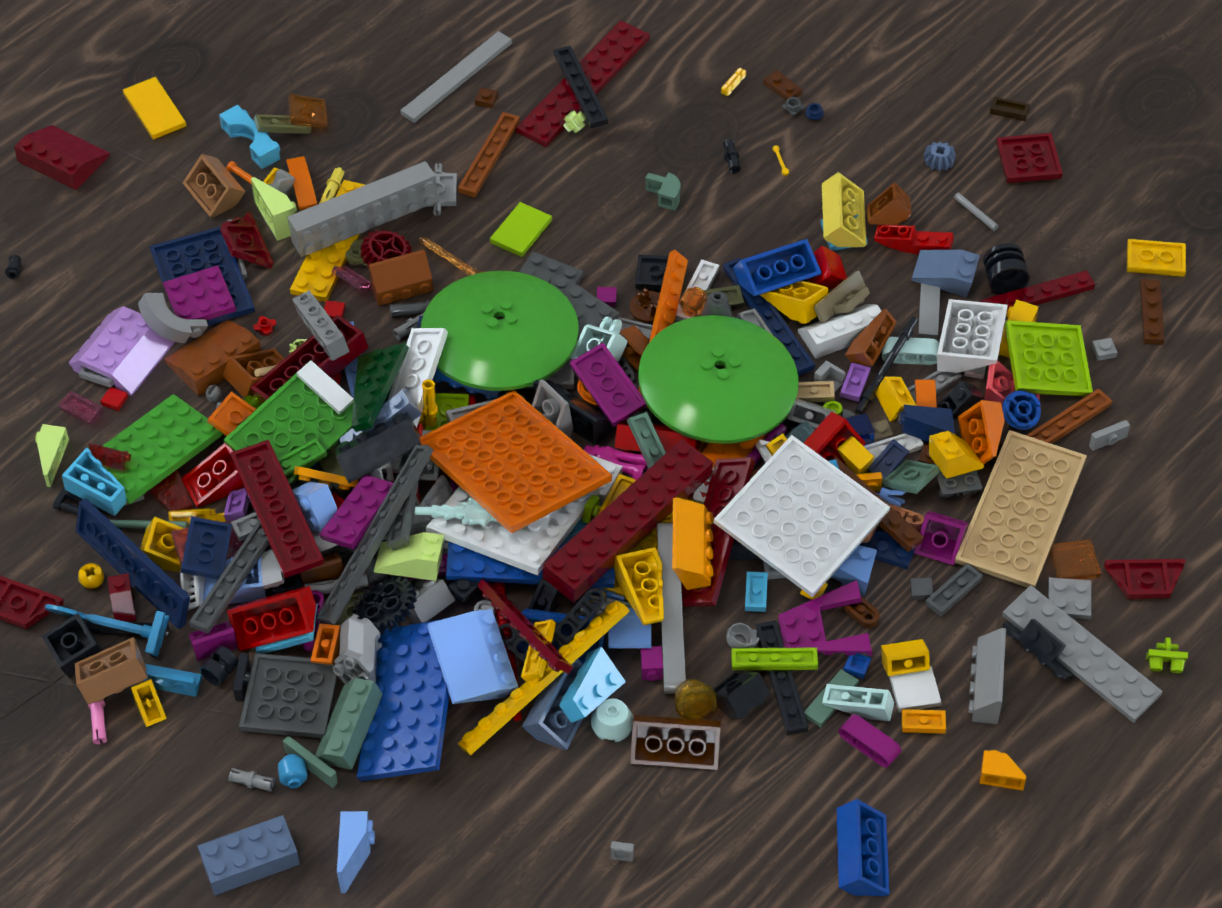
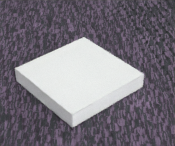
(915, 690)

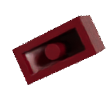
(122, 598)

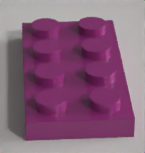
(608, 384)
(356, 512)

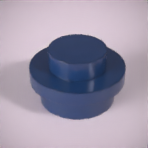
(814, 111)

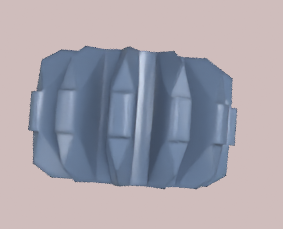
(939, 156)

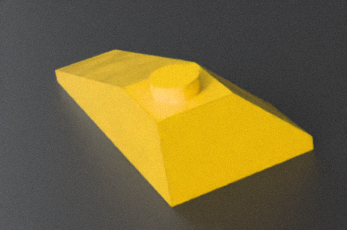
(642, 583)

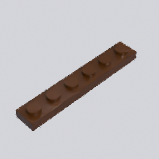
(892, 522)

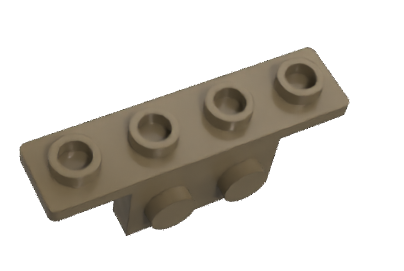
(843, 297)

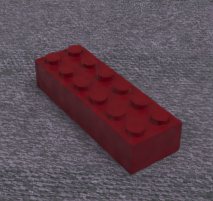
(312, 351)

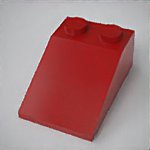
(213, 478)

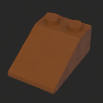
(241, 368)

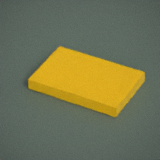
(1156, 257)

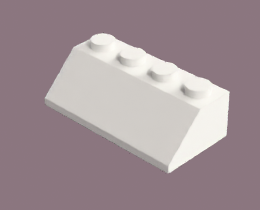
(838, 330)

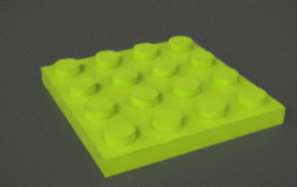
(1048, 358)

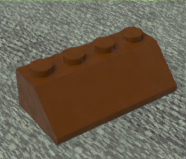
(675, 742)

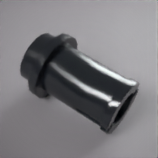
(13, 270)

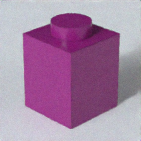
(652, 663)

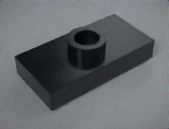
(242, 677)

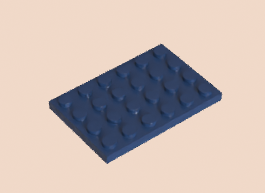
(201, 252)

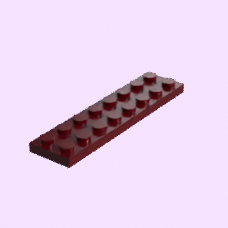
(726, 482)
(277, 509)

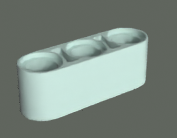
(914, 351)

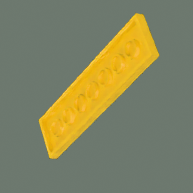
(318, 266)

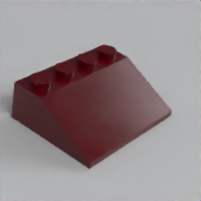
(60, 155)

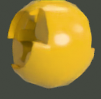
(91, 576)

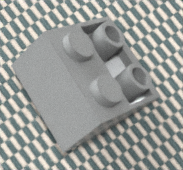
(431, 599)

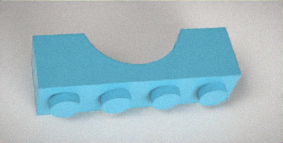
(239, 124)

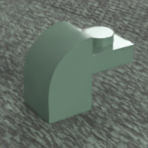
(667, 189)

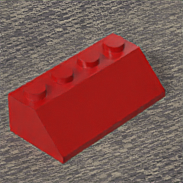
(669, 438)
(273, 618)

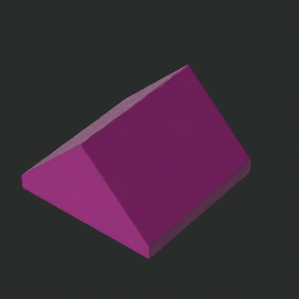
(205, 644)

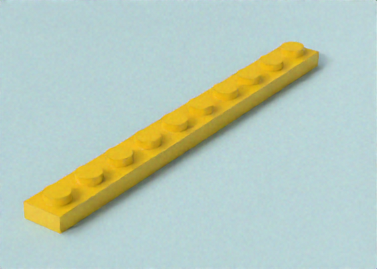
(530, 689)

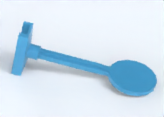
(154, 633)

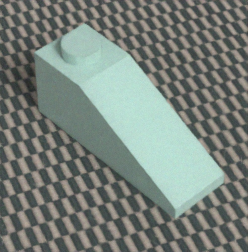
(864, 702)

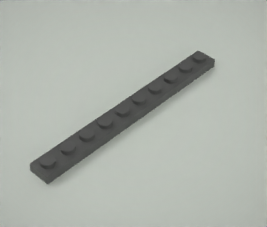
(374, 534)

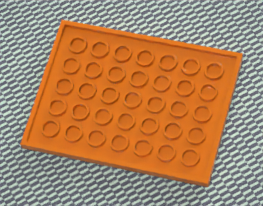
(514, 461)

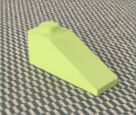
(51, 446)

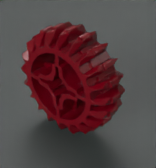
(383, 246)

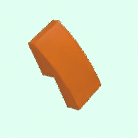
(925, 393)

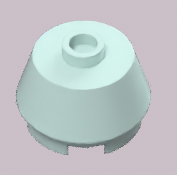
(612, 720)

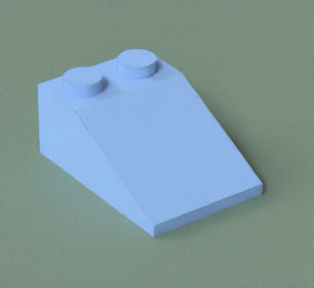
(354, 845)

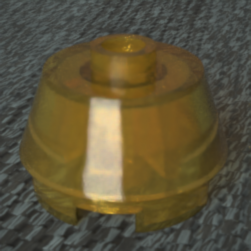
(694, 699)

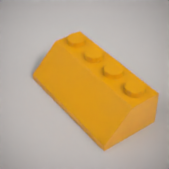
(692, 543)

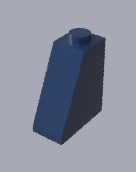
(925, 421)

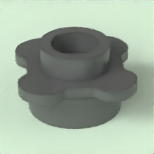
(793, 105)

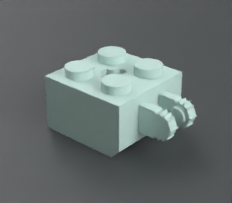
(607, 333)

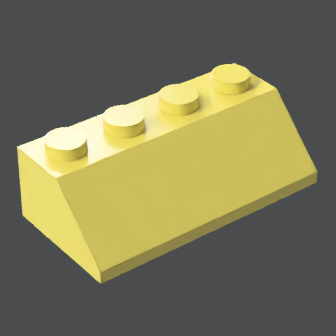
(840, 204)

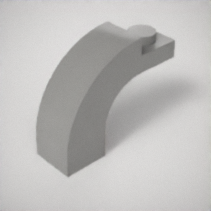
(165, 323)

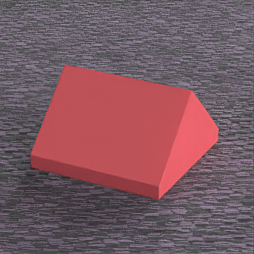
(999, 383)

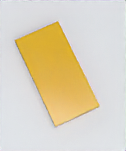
(154, 108)

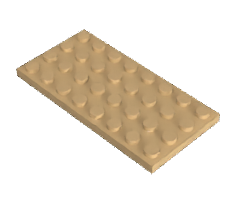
(1021, 509)

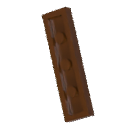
(1151, 311)

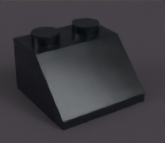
(740, 693)

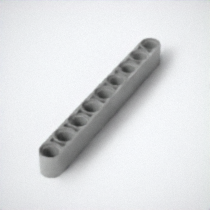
(673, 617)

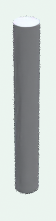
(975, 211)

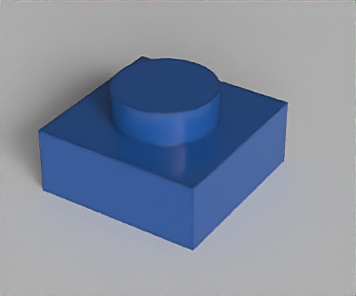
(857, 665)

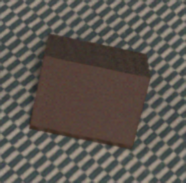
(329, 570)

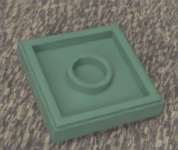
(911, 476)

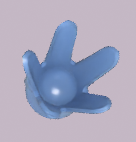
(887, 496)

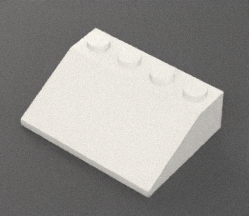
(970, 335)

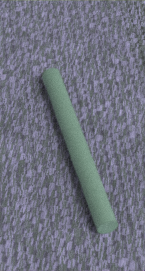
(141, 524)

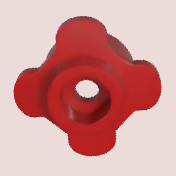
(264, 325)

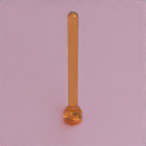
(448, 256)

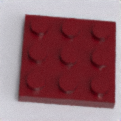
(1029, 158)

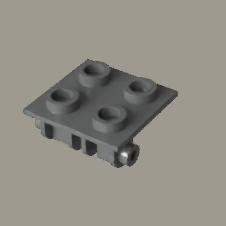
(963, 484)

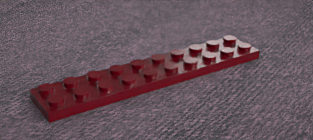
(599, 66)

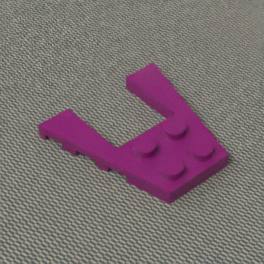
(804, 625)

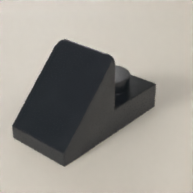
(545, 597)

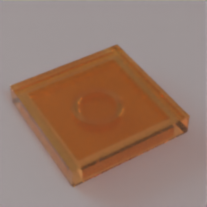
(307, 111)
(1075, 560)

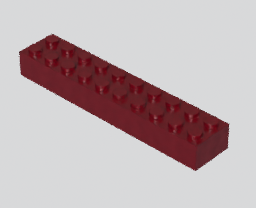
(626, 520)

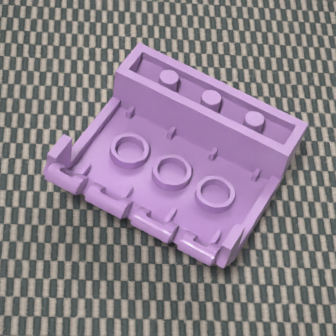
(122, 350)

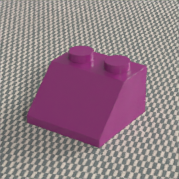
(941, 537)

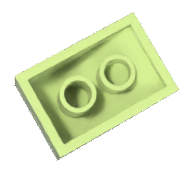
(274, 208)
(415, 559)

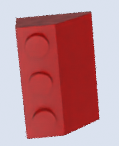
(830, 436)

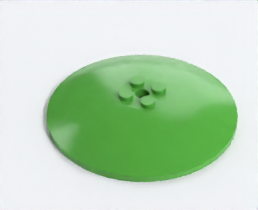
(507, 353)
(713, 403)

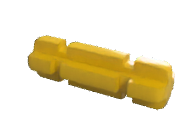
(733, 81)

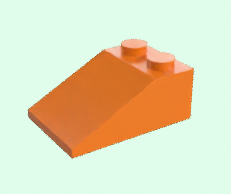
(982, 428)

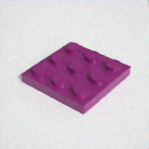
(200, 295)

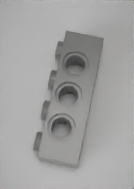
(320, 325)

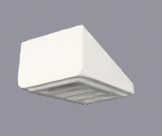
(199, 583)

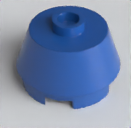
(1021, 410)

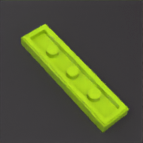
(774, 659)

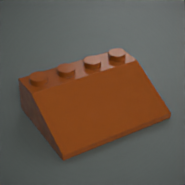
(205, 358)

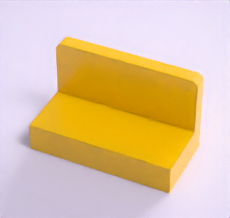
(893, 395)

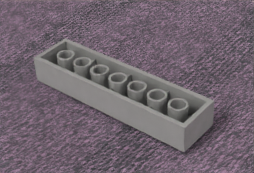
(363, 209)

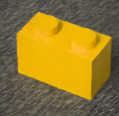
(905, 657)

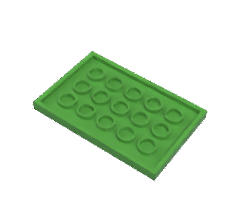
(291, 420)
(160, 445)

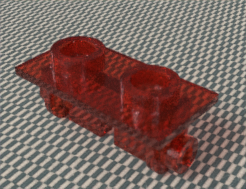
(110, 457)

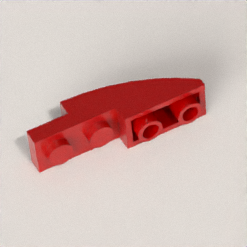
(909, 240)

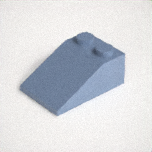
(946, 269)

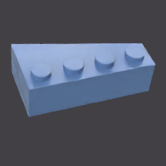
(857, 567)

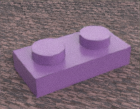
(855, 382)
(236, 505)

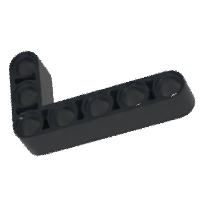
(559, 635)

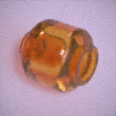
(693, 301)

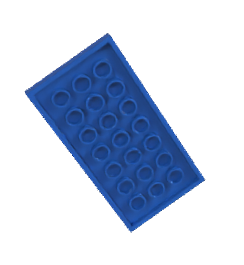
(413, 708)

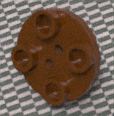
(644, 306)

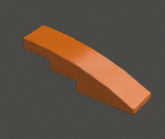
(302, 185)

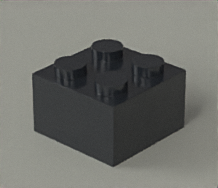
(71, 643)

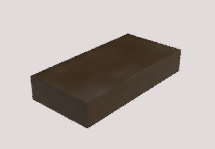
(1009, 109)

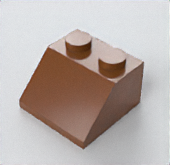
(889, 207)

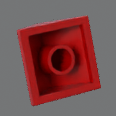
(831, 268)

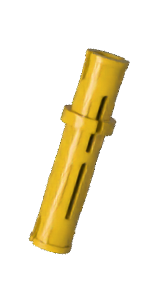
(430, 407)

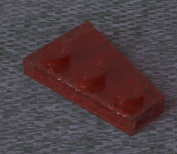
(172, 493)

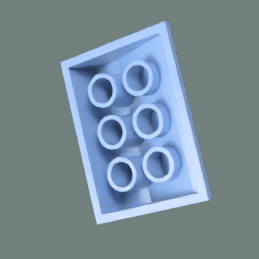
(472, 657)

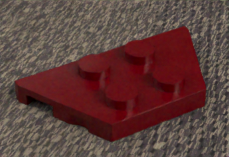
(246, 241)
(1145, 576)
(24, 604)

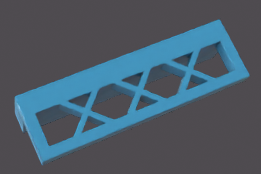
(174, 680)

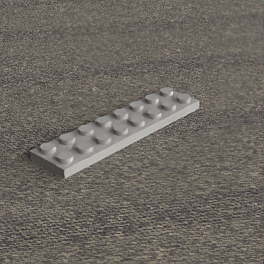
(1087, 655)

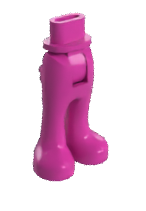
(635, 465)

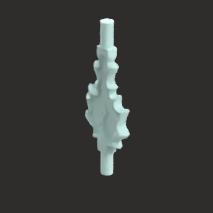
(470, 512)

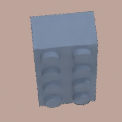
(248, 855)

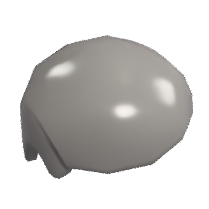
(741, 636)

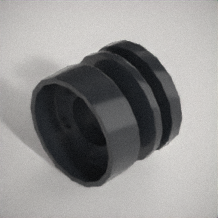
(1006, 268)

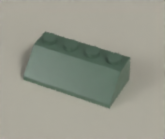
(349, 723)

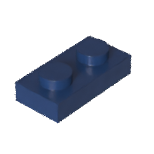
(889, 459)

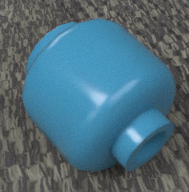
(292, 771)

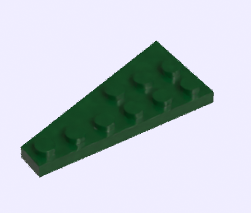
(373, 382)

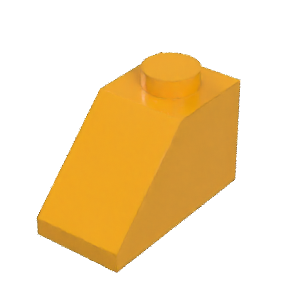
(1001, 771)

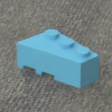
(93, 482)
(592, 685)

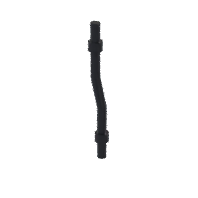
(868, 395)

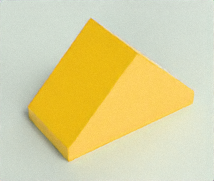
(855, 456)
(148, 702)

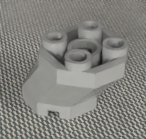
(357, 650)

